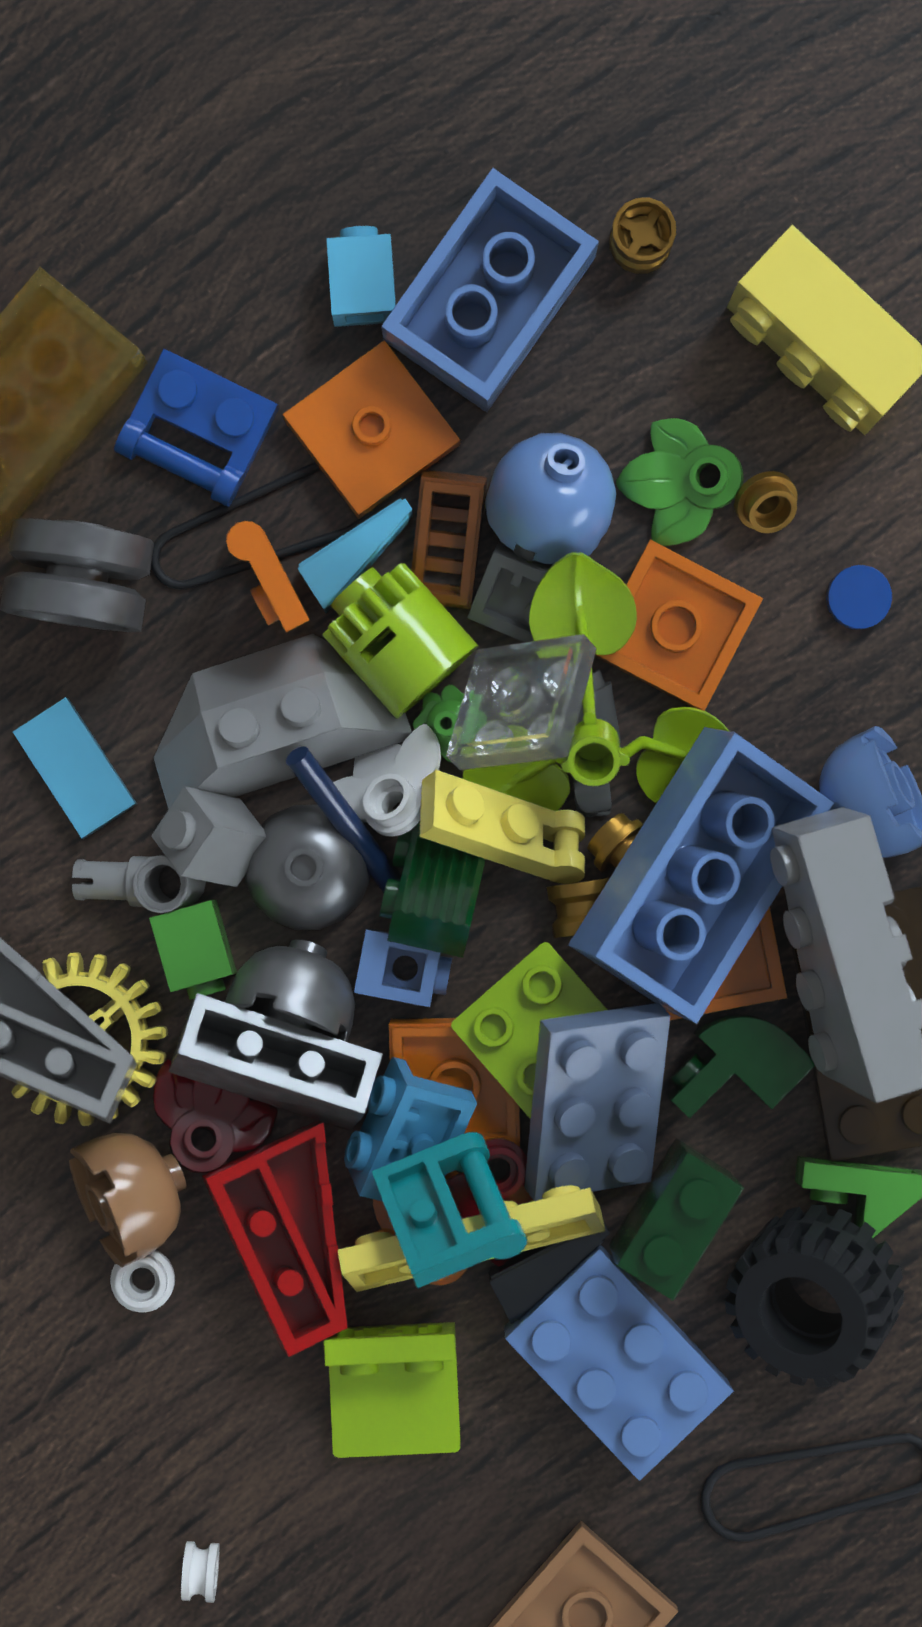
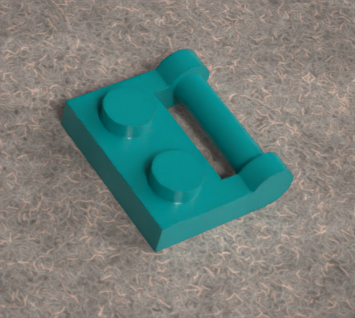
(428, 1217)

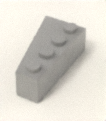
(849, 954)

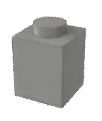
(209, 836)

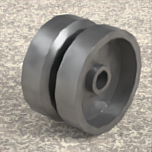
(78, 568)

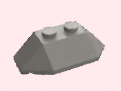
(256, 709)

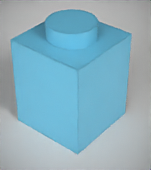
(361, 276)

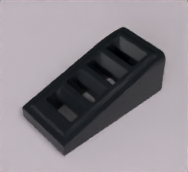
(537, 1271)

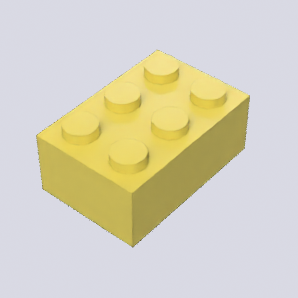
(826, 332)

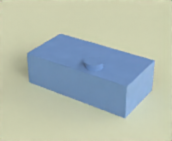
(696, 874)

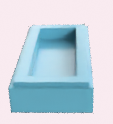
(74, 768)

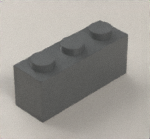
(275, 1062)

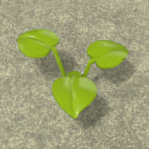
(593, 601)

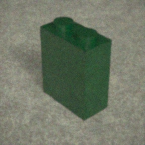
(675, 1219)

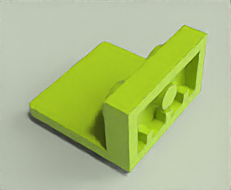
(506, 1019)
(394, 1390)

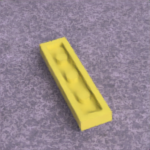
(558, 1217)

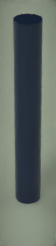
(341, 815)

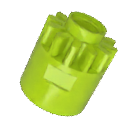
(397, 637)

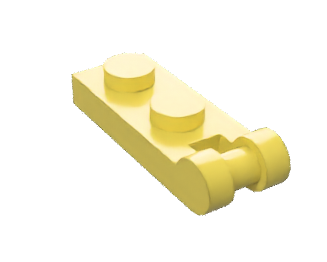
(502, 828)

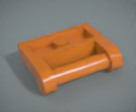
(275, 593)

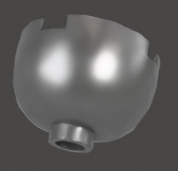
(305, 870)
(297, 988)

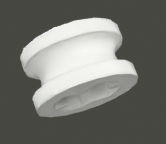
(200, 1572)

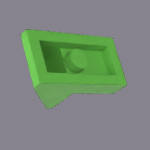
(880, 1190)

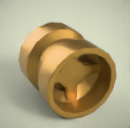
(646, 224)

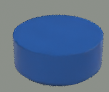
(859, 597)

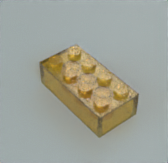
(56, 383)

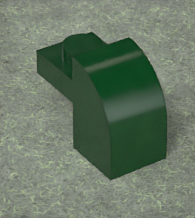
(743, 1046)

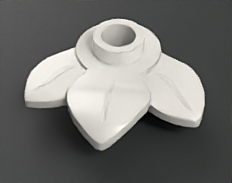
(390, 777)

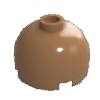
(128, 1193)

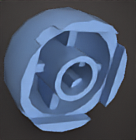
(551, 497)
(868, 782)

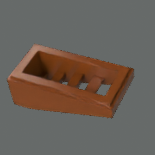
(458, 485)

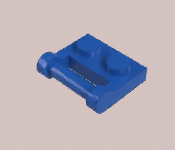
(206, 409)

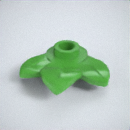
(672, 484)

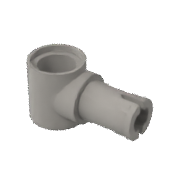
(135, 882)

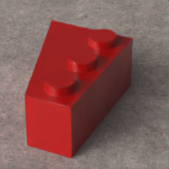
(285, 1235)

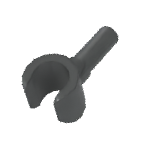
(592, 799)

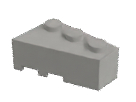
(55, 1045)

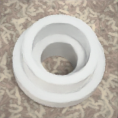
(143, 1300)

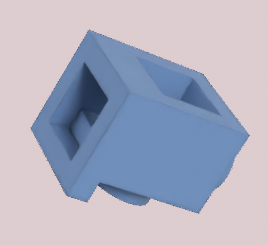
(378, 979)

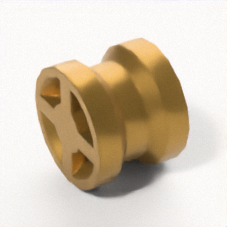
(573, 904)

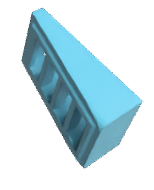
(353, 553)

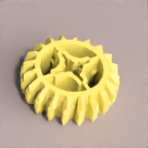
(122, 1003)

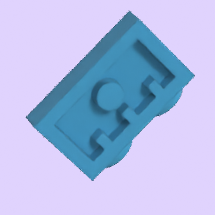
(402, 1120)

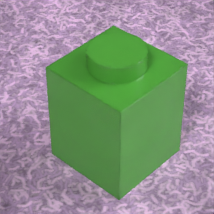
(194, 948)

